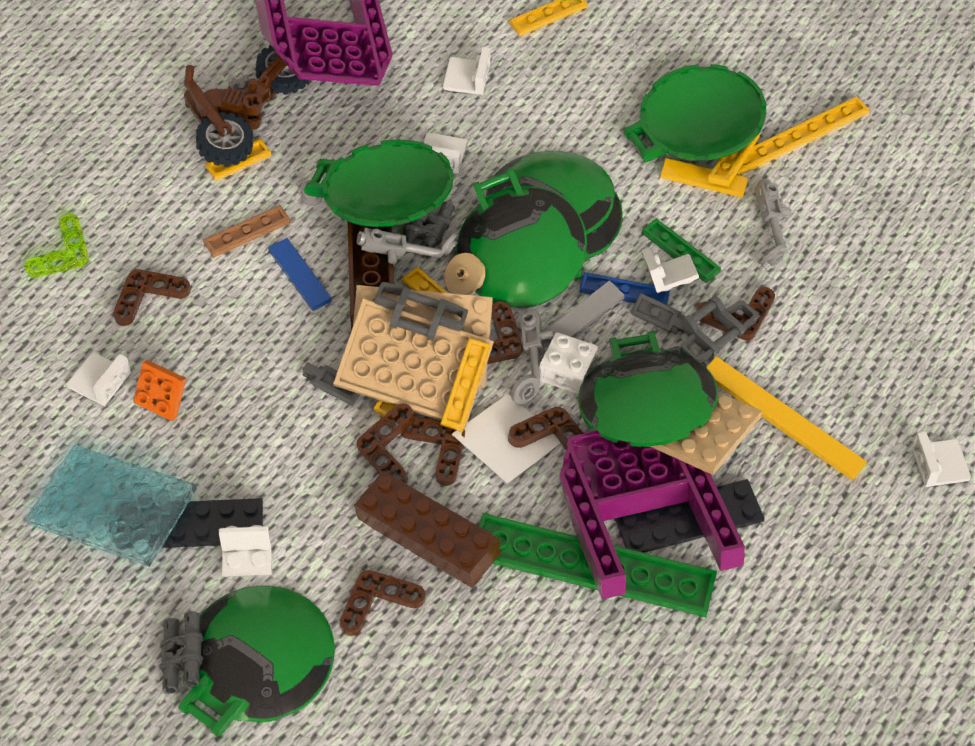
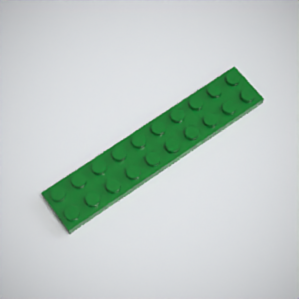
(561, 558)

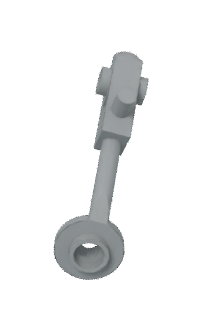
(772, 213)
(395, 245)
(532, 341)

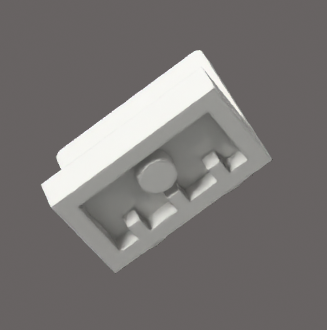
(468, 74)
(450, 146)
(670, 273)
(567, 362)
(100, 377)
(940, 461)
(246, 551)

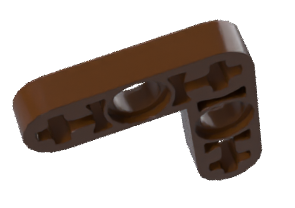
(146, 285)
(755, 304)
(505, 339)
(556, 426)
(448, 444)
(378, 448)
(369, 593)

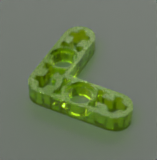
(67, 255)

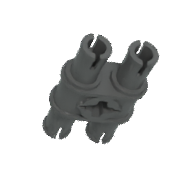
(429, 227)
(181, 652)

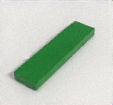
(677, 247)

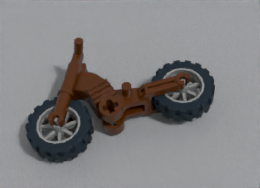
(229, 110)

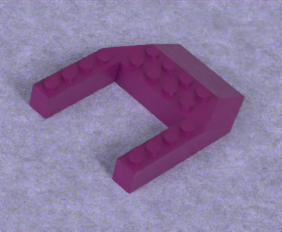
(329, 48)
(619, 480)

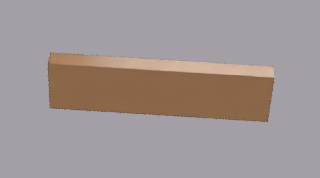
(246, 231)

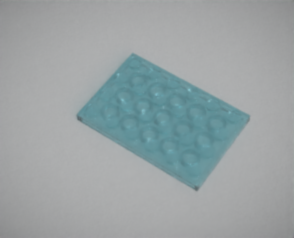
(111, 505)

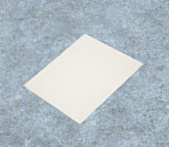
(488, 439)

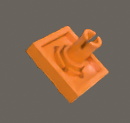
(164, 387)

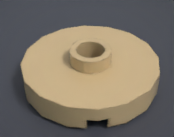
(472, 278)

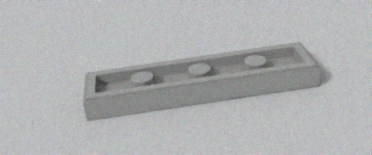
(588, 311)

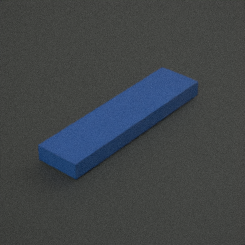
(299, 274)
(630, 289)

